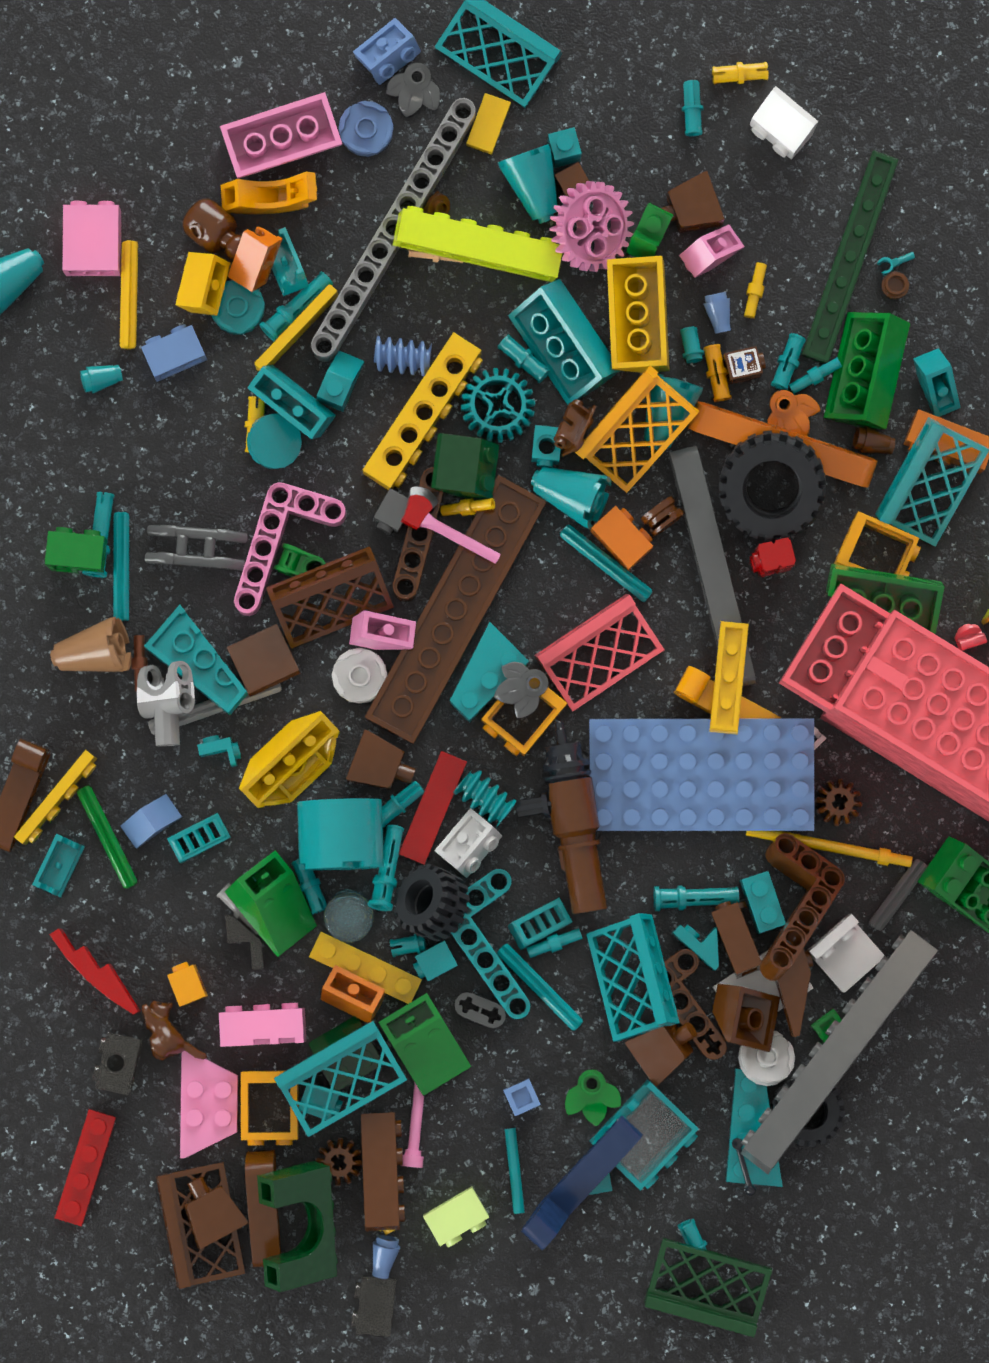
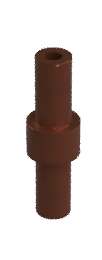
(139, 659)

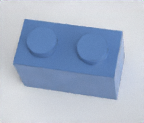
(173, 352)

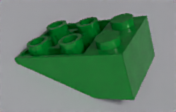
(960, 880)
(273, 903)
(425, 1044)

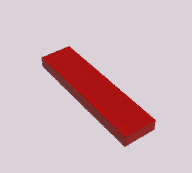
(432, 808)

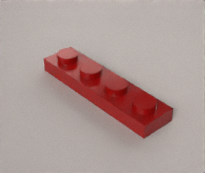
(85, 1167)

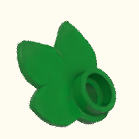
(592, 1101)

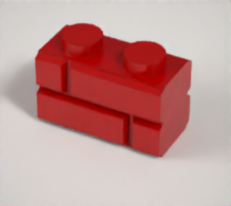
(773, 557)

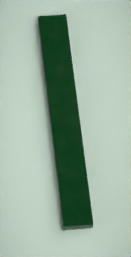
(850, 257)

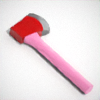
(417, 515)

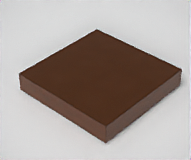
(263, 660)

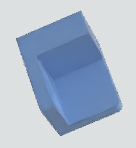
(521, 1097)

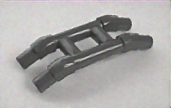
(207, 559)

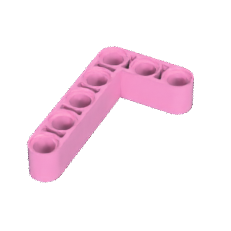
(274, 536)

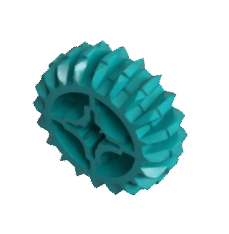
(487, 399)

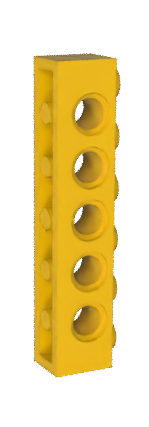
(455, 350)

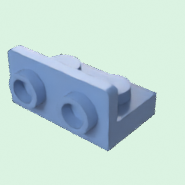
(387, 51)

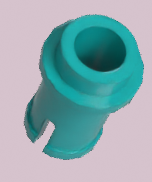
(691, 345)
(409, 945)
(691, 1234)

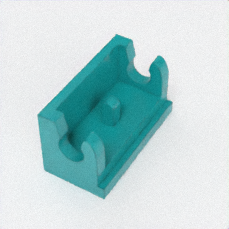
(287, 266)
(58, 865)

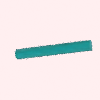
(514, 1170)

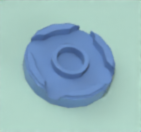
(366, 128)

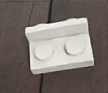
(468, 843)

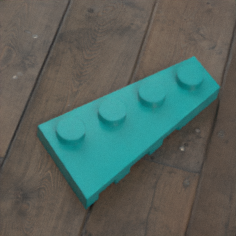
(182, 641)
(748, 1105)

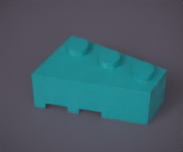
(484, 673)

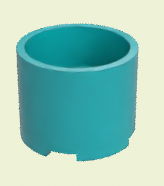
(340, 834)

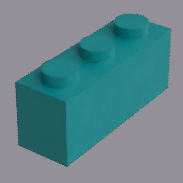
(291, 401)

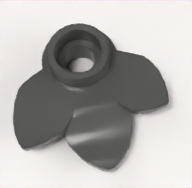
(413, 93)
(517, 689)

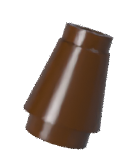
(872, 441)

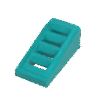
(181, 856)
(518, 933)

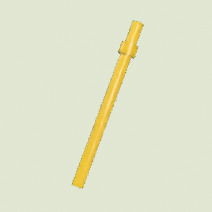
(882, 856)

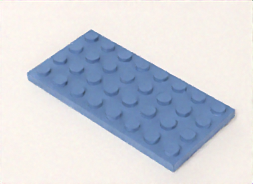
(694, 779)

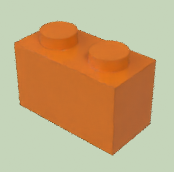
(622, 538)
(352, 994)

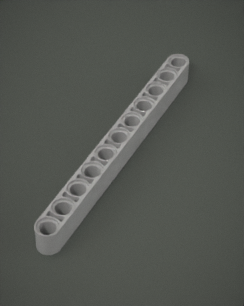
(382, 239)

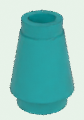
(99, 377)

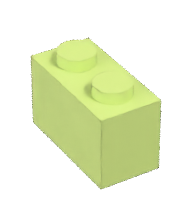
(456, 1216)

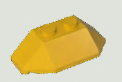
(290, 761)

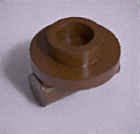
(437, 203)

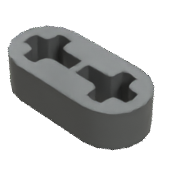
(477, 1016)

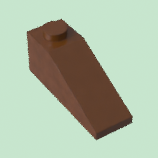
(793, 991)

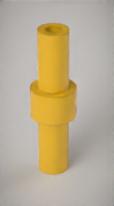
(755, 290)
(467, 507)

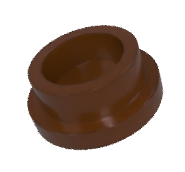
(895, 285)

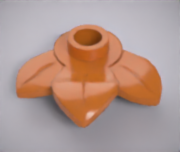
(795, 415)

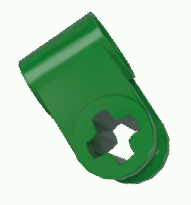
(295, 561)

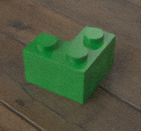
(75, 552)

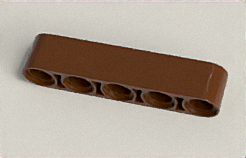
(418, 548)

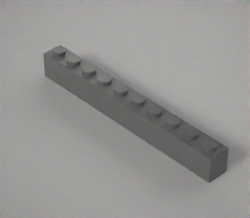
(839, 1051)

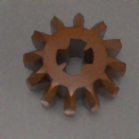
(847, 807)
(349, 1160)

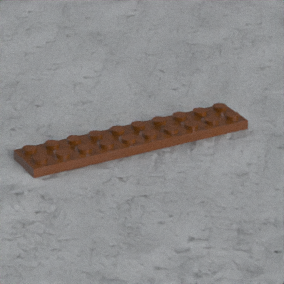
(454, 612)

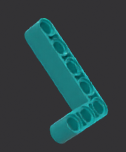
(482, 945)

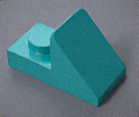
(705, 950)

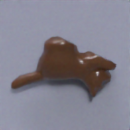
(165, 1038)

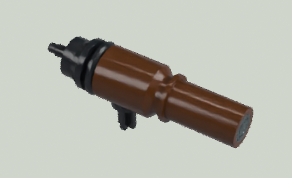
(574, 820)

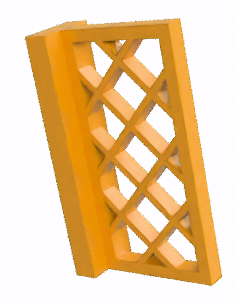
(624, 409)

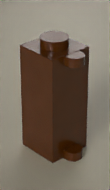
(736, 938)

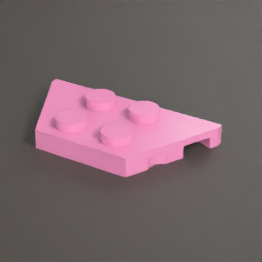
(207, 1104)

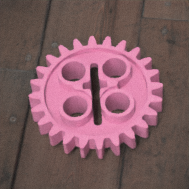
(591, 226)

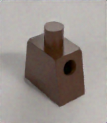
(694, 205)
(378, 763)
(662, 1050)
(211, 1213)

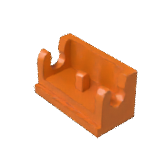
(254, 258)

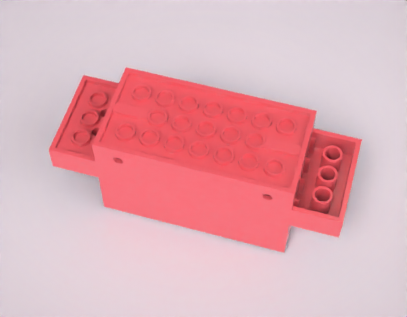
(899, 694)

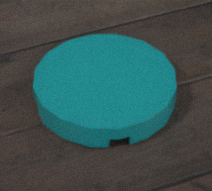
(239, 309)
(274, 441)

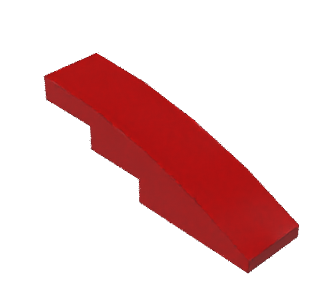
(103, 978)

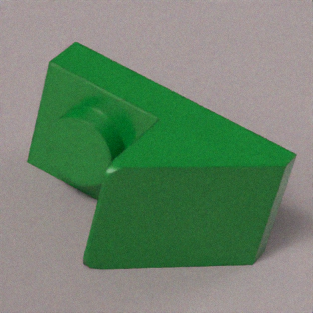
(649, 232)

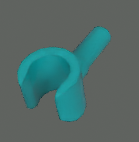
(895, 262)

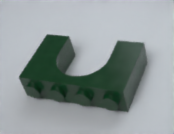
(315, 1255)

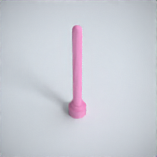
(412, 1155)

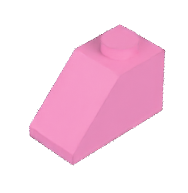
(711, 250)
(382, 631)

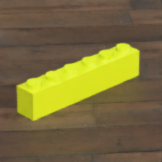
(477, 244)

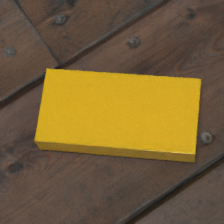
(488, 123)

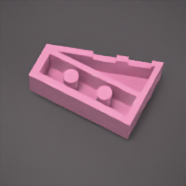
(262, 1025)

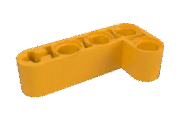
(698, 690)

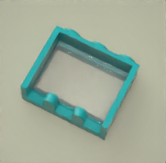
(663, 1130)

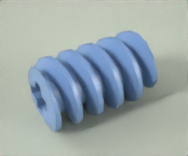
(402, 356)

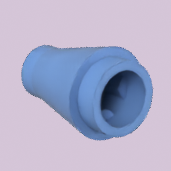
(718, 310)
(384, 1254)

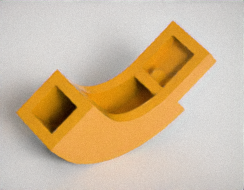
(269, 196)

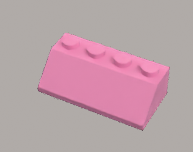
(281, 135)

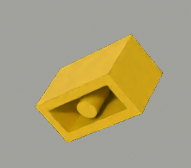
(202, 283)

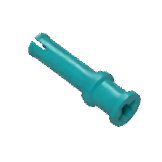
(287, 314)
(102, 523)
(385, 883)
(682, 897)

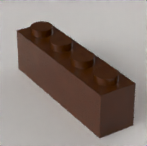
(381, 1171)

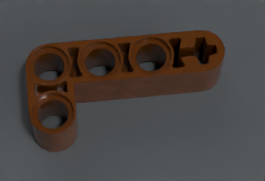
(20, 788)
(692, 1008)
(262, 1219)

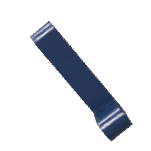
(580, 1182)

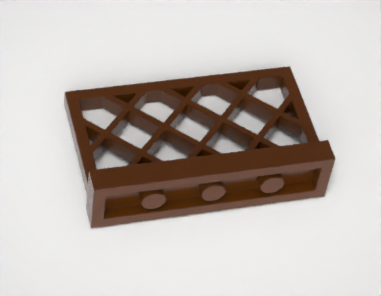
(323, 581)
(176, 1233)

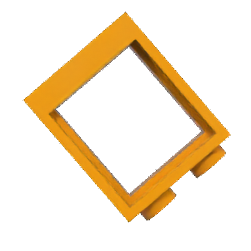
(855, 529)
(512, 744)
(258, 1138)

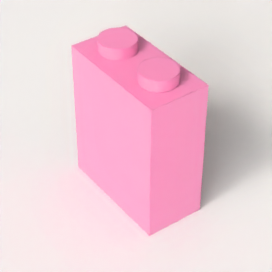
(92, 239)

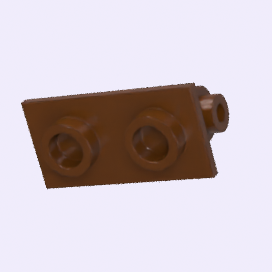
(571, 436)

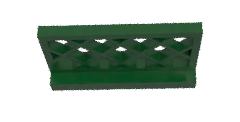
(703, 1311)

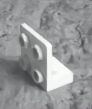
(845, 953)

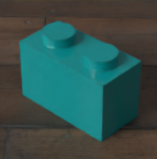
(762, 902)

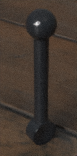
(750, 1189)

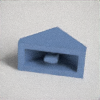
(150, 820)

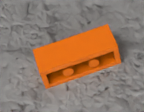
(946, 442)

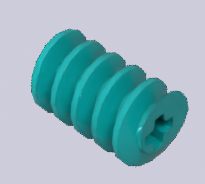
(485, 797)

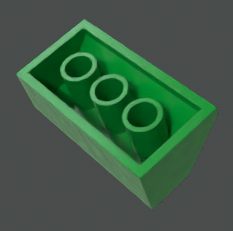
(870, 369)

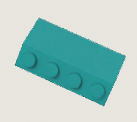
(563, 341)

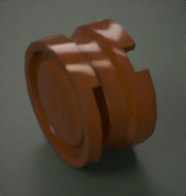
(661, 513)

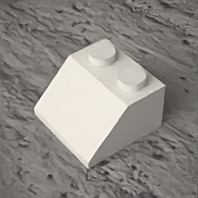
(783, 123)

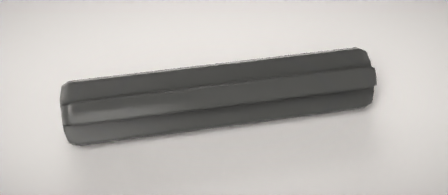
(898, 895)

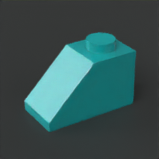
(339, 381)
(937, 382)

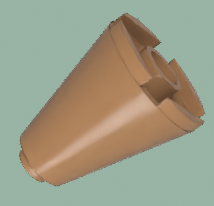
(94, 649)

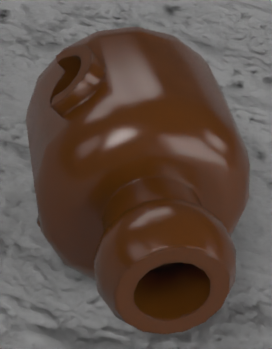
(212, 227)

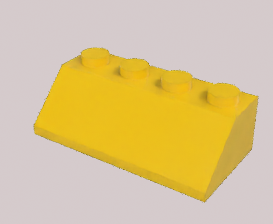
(638, 314)

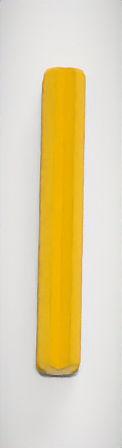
(128, 306)

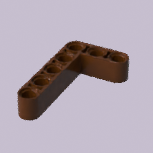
(807, 911)

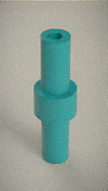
(815, 375)
(554, 943)

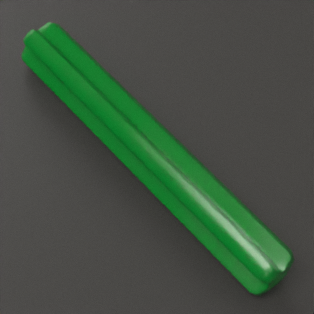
(107, 837)

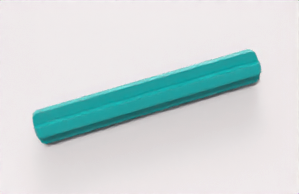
(606, 563)
(121, 566)
(540, 987)

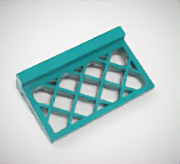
(516, 33)
(910, 471)
(651, 966)
(327, 1057)

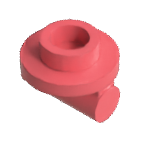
(969, 636)

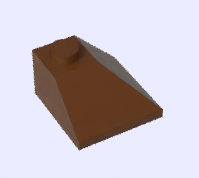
(746, 1016)

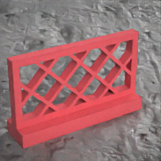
(585, 632)

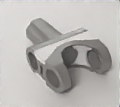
(165, 700)

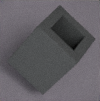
(391, 512)

